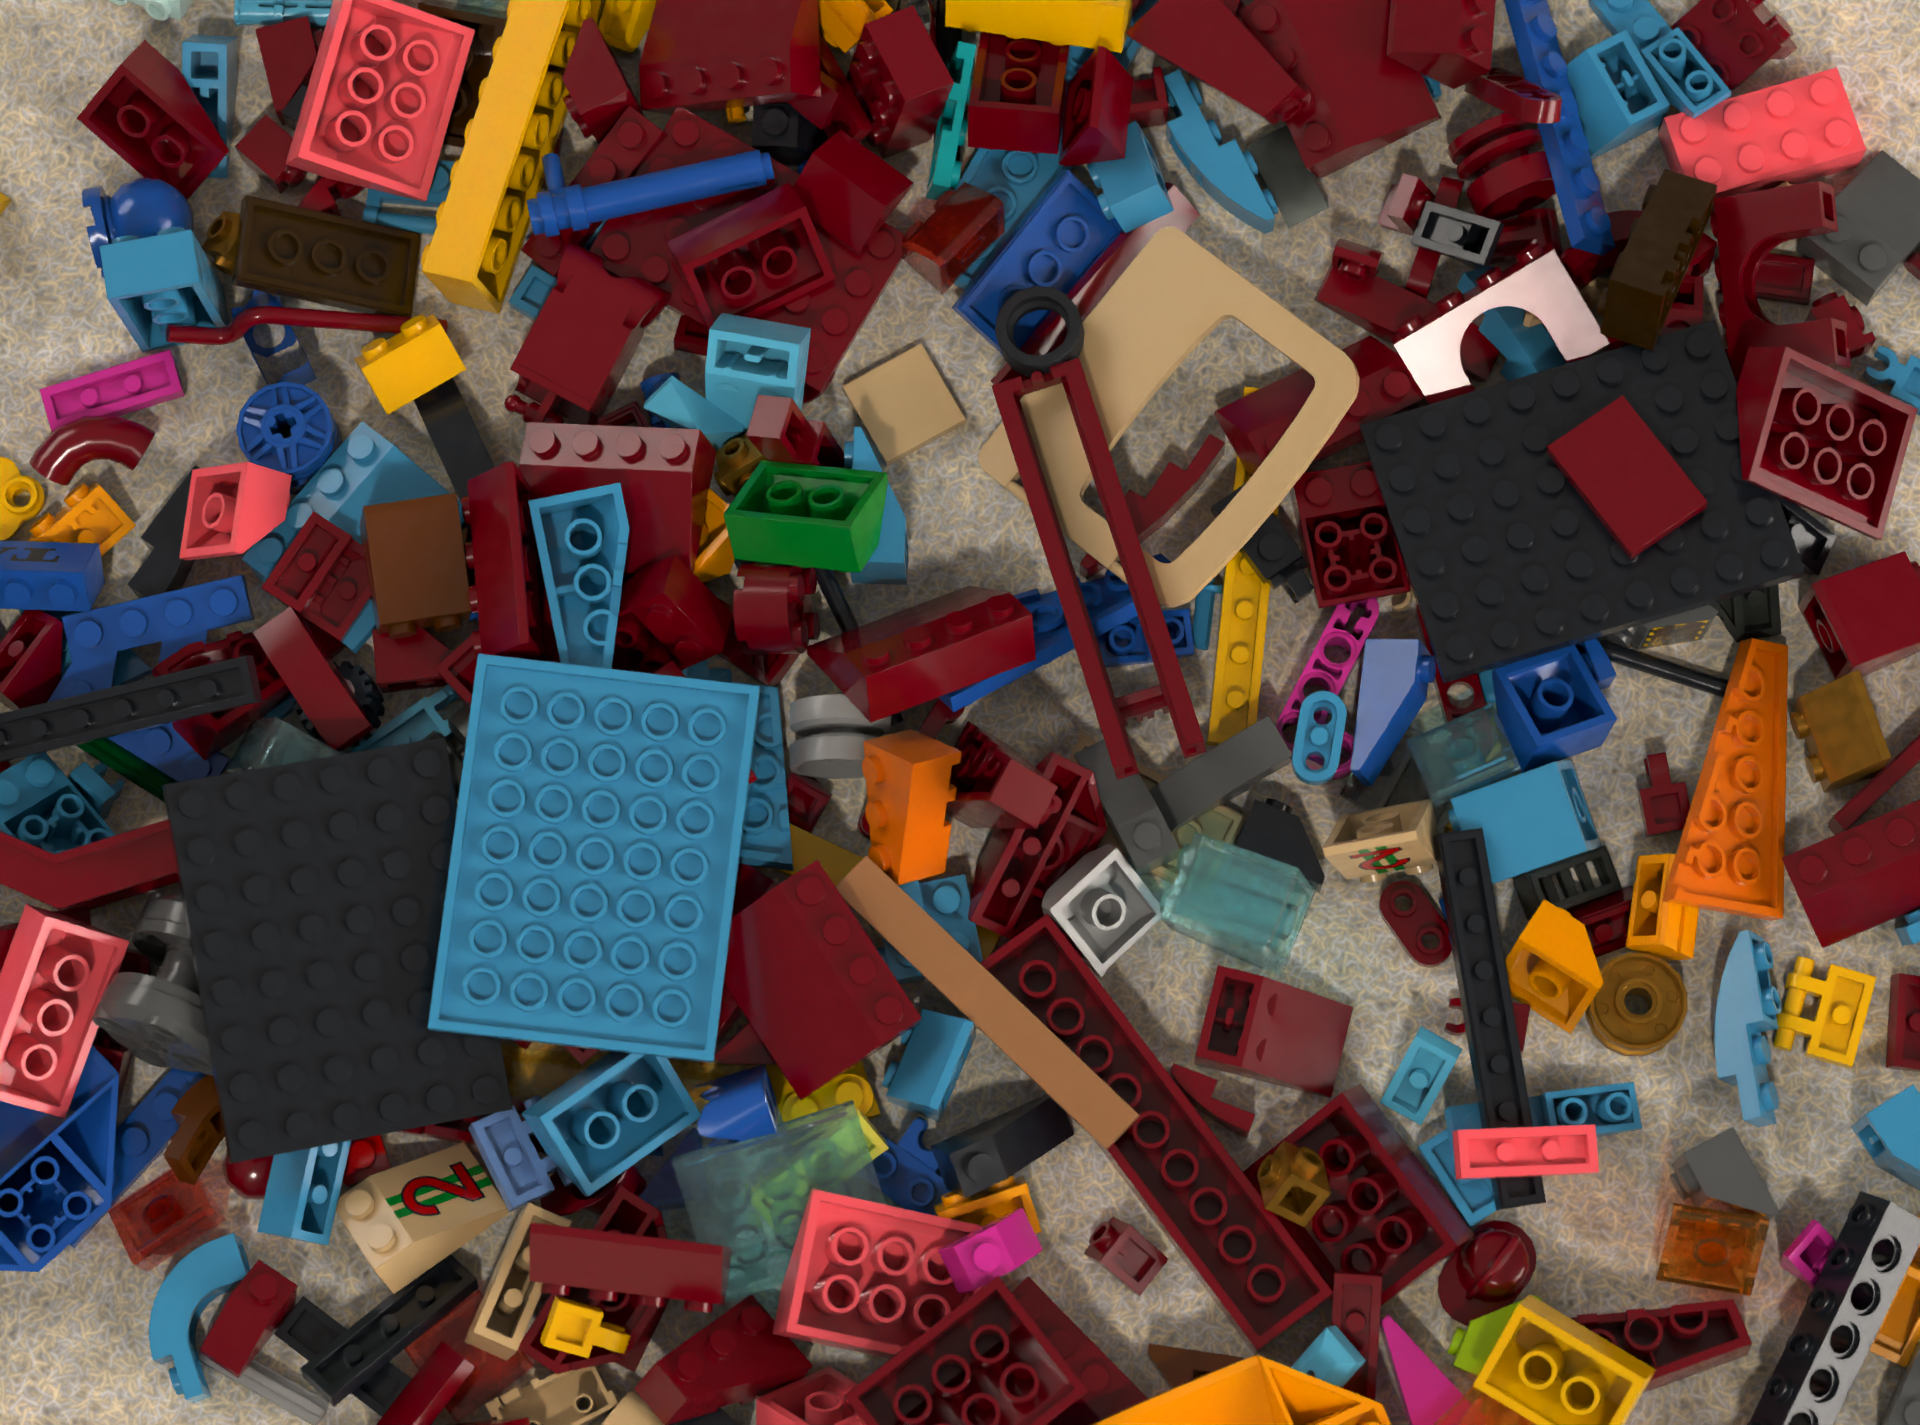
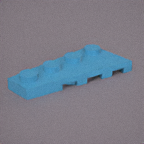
(766, 818)

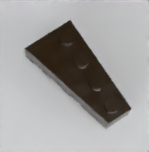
(1656, 259)

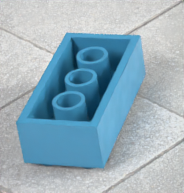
(162, 284)

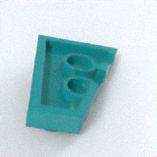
(951, 126)

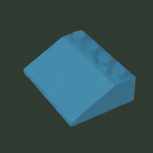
(357, 475)

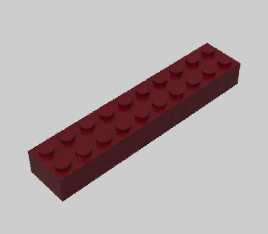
(1169, 1151)

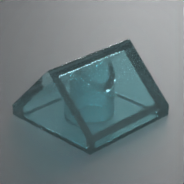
(1463, 755)

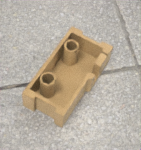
(557, 1399)

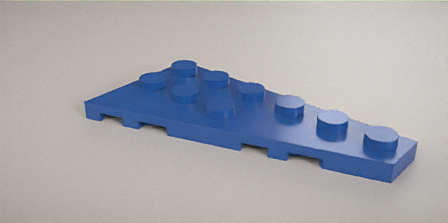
(1107, 604)

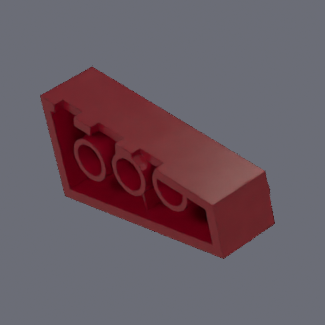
(997, 785)
(1676, 1338)

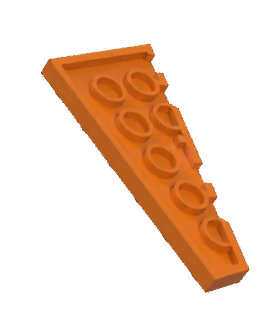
(1737, 815)

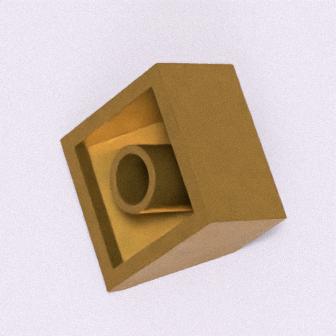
(1840, 733)

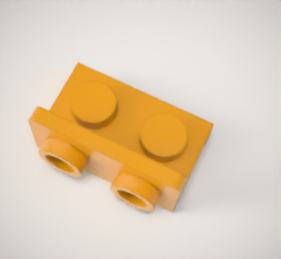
(86, 518)

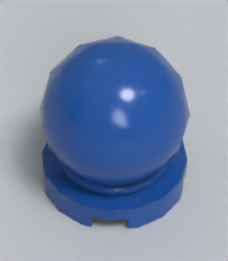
(134, 209)

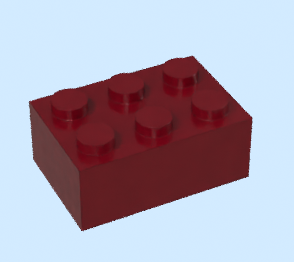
(899, 81)

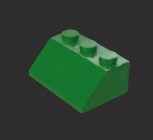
(807, 516)

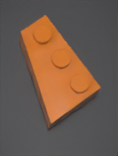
(908, 802)

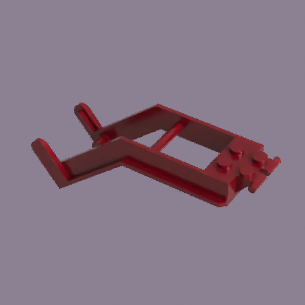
(92, 872)

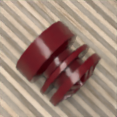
(1505, 167)

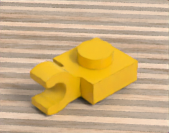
(578, 1326)

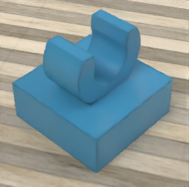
(95, 788)

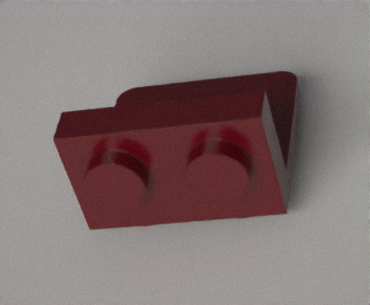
(1736, 37)

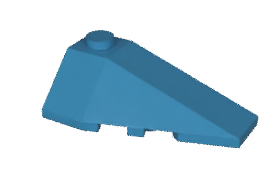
(583, 565)

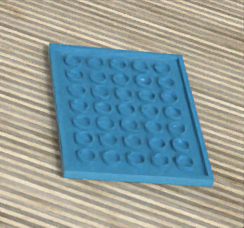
(594, 858)

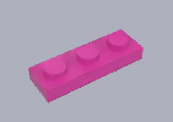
(114, 390)

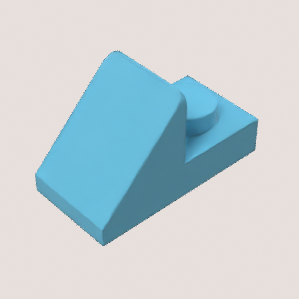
(1421, 1075)

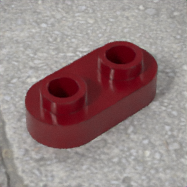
(1415, 923)

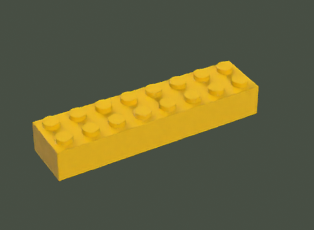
(503, 151)

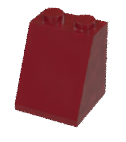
(1866, 615)

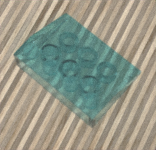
(759, 1188)

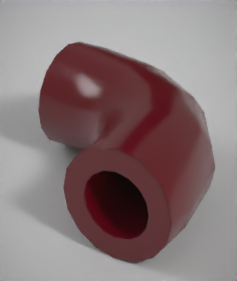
(89, 440)

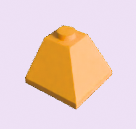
(1554, 967)

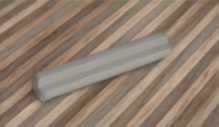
(278, 1390)

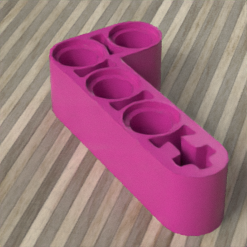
(1329, 675)

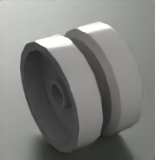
(831, 737)

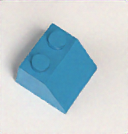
(930, 1064)

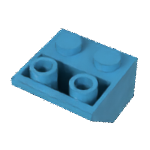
(1615, 94)

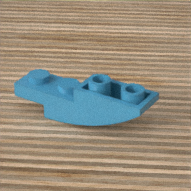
(1672, 59)
(1220, 170)
(1743, 1011)
(1609, 1107)

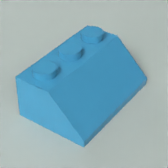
(611, 1117)

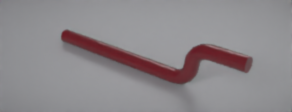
(286, 316)

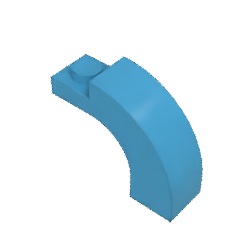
(181, 1301)

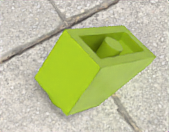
(1476, 1343)

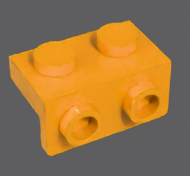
(990, 1204)

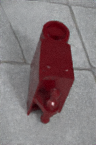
(582, 340)

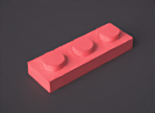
(1525, 1152)

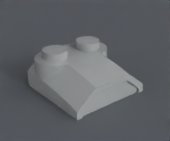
(1101, 907)

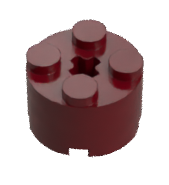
(775, 608)

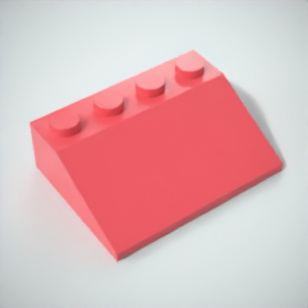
(380, 96)
(867, 1275)

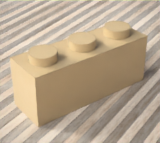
(510, 1294)

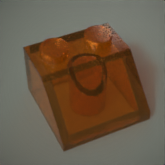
(1710, 1248)

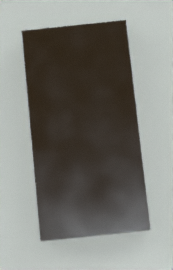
(325, 258)

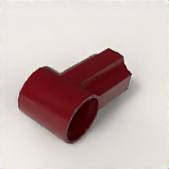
(1527, 229)

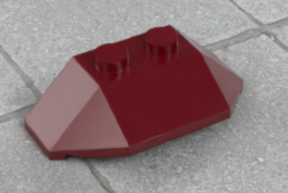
(1026, 862)
(623, 1215)

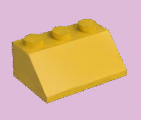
(1561, 1371)

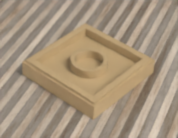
(904, 404)

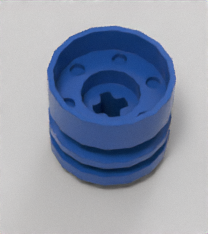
(312, 430)

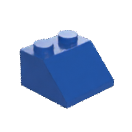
(1551, 707)

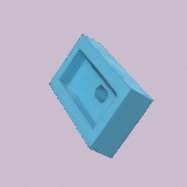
(1330, 1358)

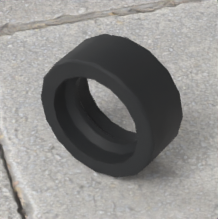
(1028, 301)

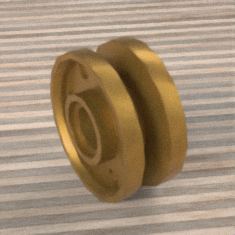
(1660, 988)

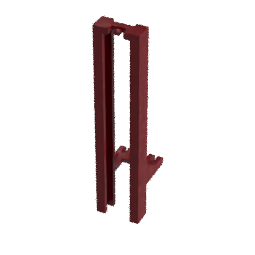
(1172, 692)

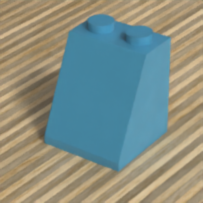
(1529, 819)

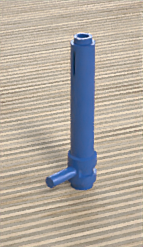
(578, 207)

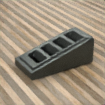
(1538, 884)

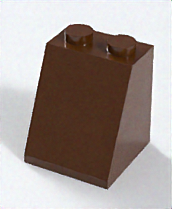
(416, 565)

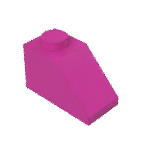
(990, 1251)

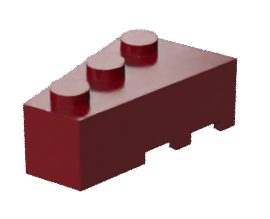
(723, 1365)

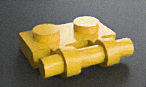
(1838, 1016)

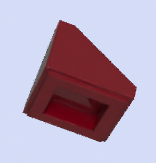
(805, 801)

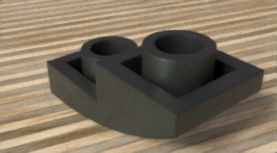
(1287, 176)

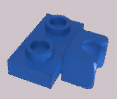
(910, 1171)

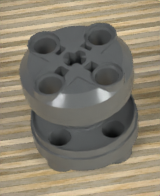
(159, 1014)

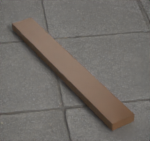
(986, 1003)

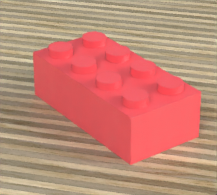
(1767, 137)

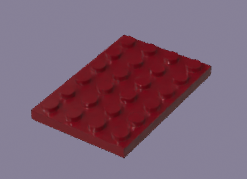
(834, 311)

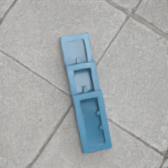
(1526, 348)

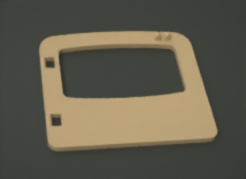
(1130, 348)

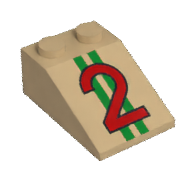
(1384, 841)
(420, 1213)

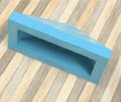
(687, 409)

